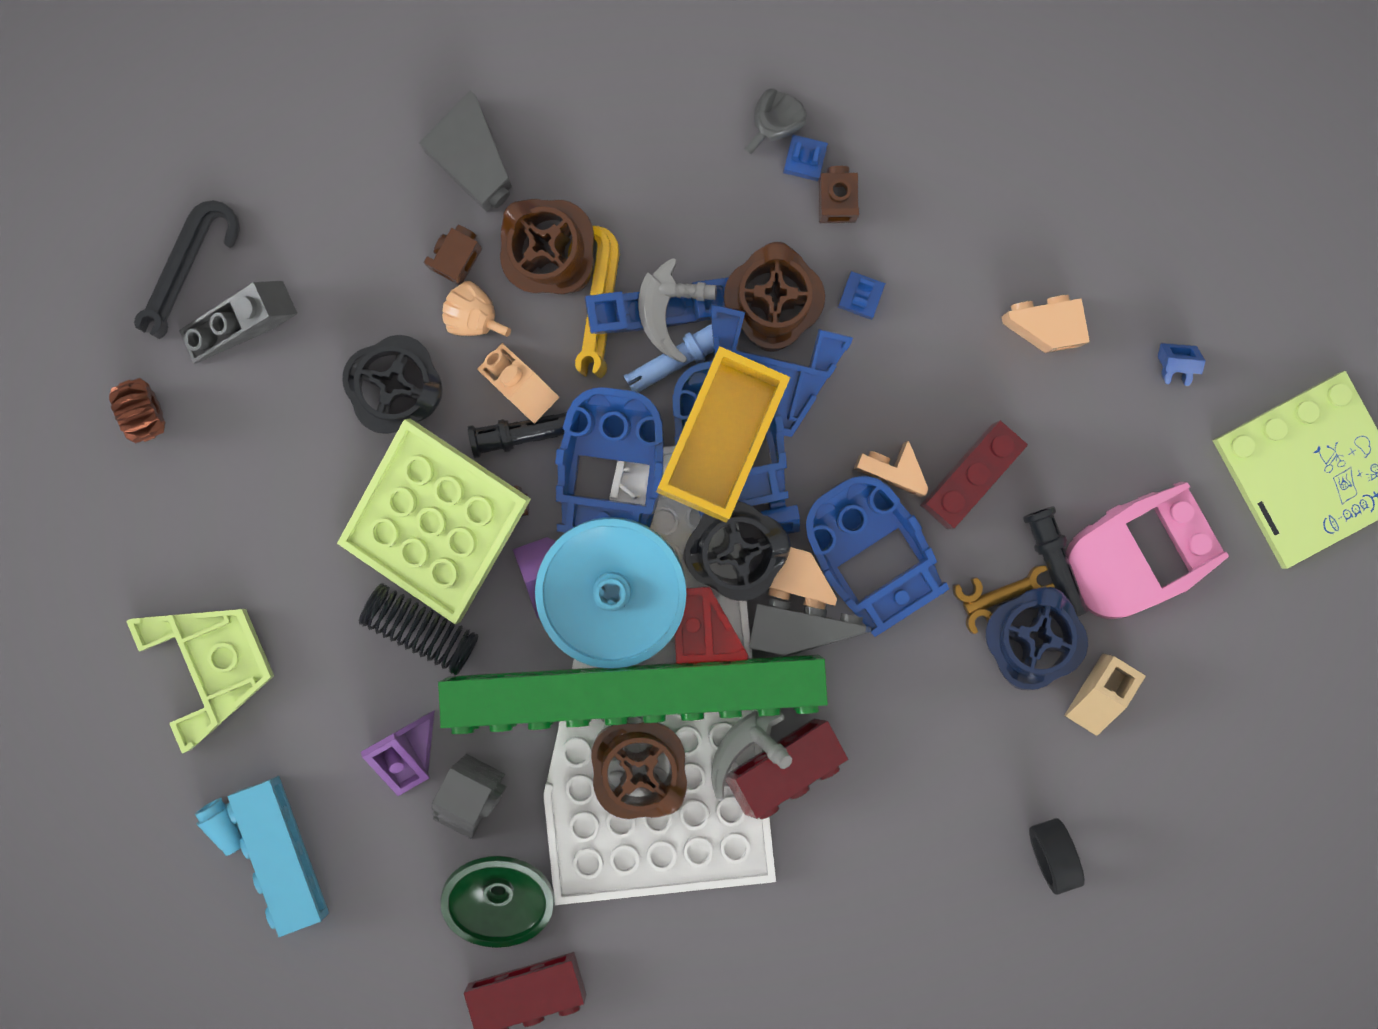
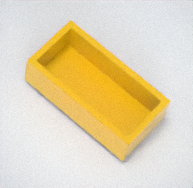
(723, 434)

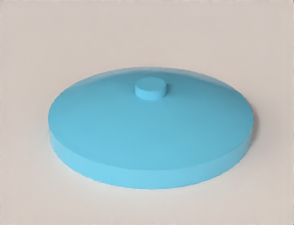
(611, 592)

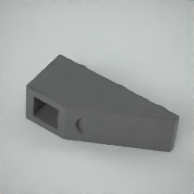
(238, 319)
(792, 632)

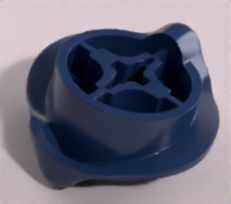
(1047, 602)

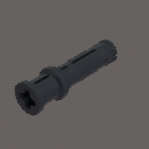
(506, 434)
(1051, 546)

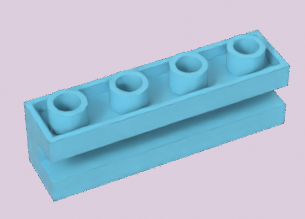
(277, 856)

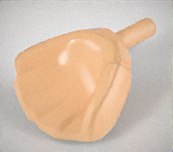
(470, 312)

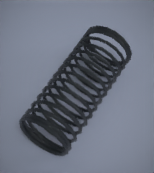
(375, 602)

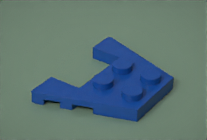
(804, 380)

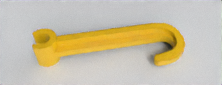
(603, 282)

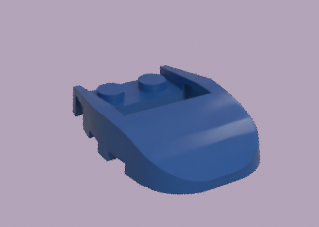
(613, 427)
(764, 482)
(853, 519)

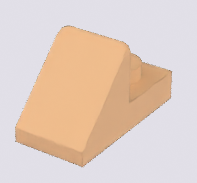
(903, 475)

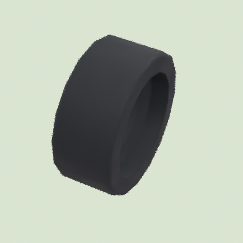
(1057, 856)

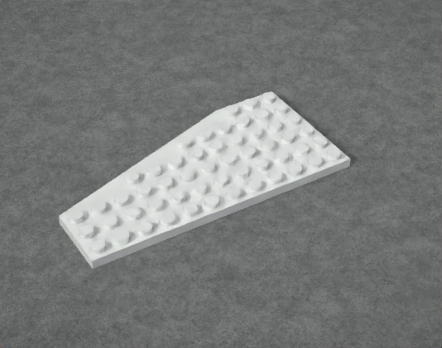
(706, 839)

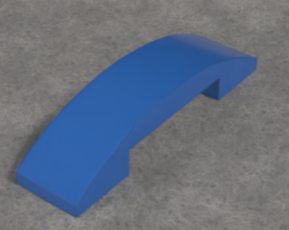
(620, 311)

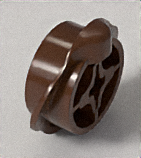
(521, 221)
(777, 260)
(665, 797)

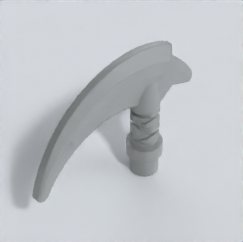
(653, 303)
(742, 735)

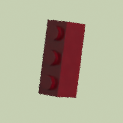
(974, 475)
(763, 785)
(526, 994)

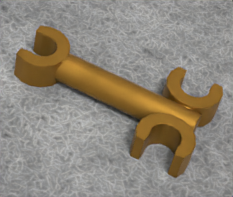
(976, 603)

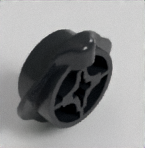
(357, 370)
(746, 587)

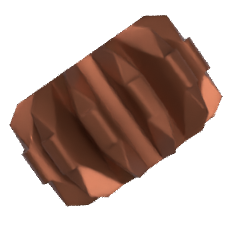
(137, 410)

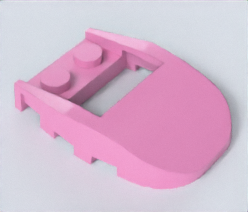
(1115, 572)

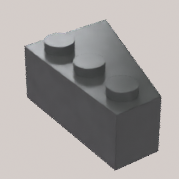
(467, 795)

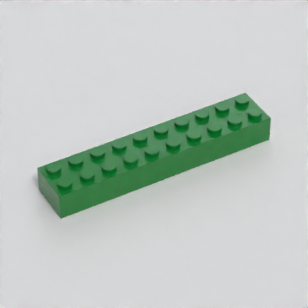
(632, 691)

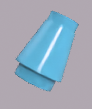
(217, 825)

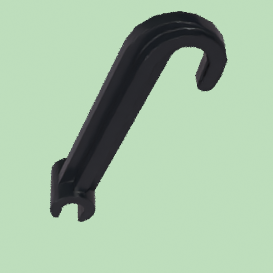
(181, 261)

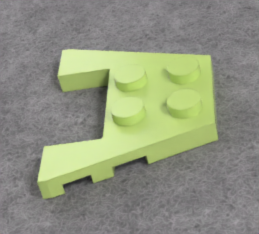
(222, 660)

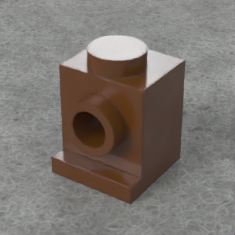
(834, 208)
(454, 254)

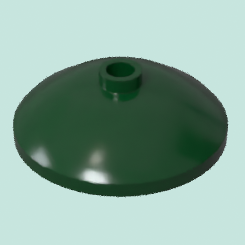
(497, 901)

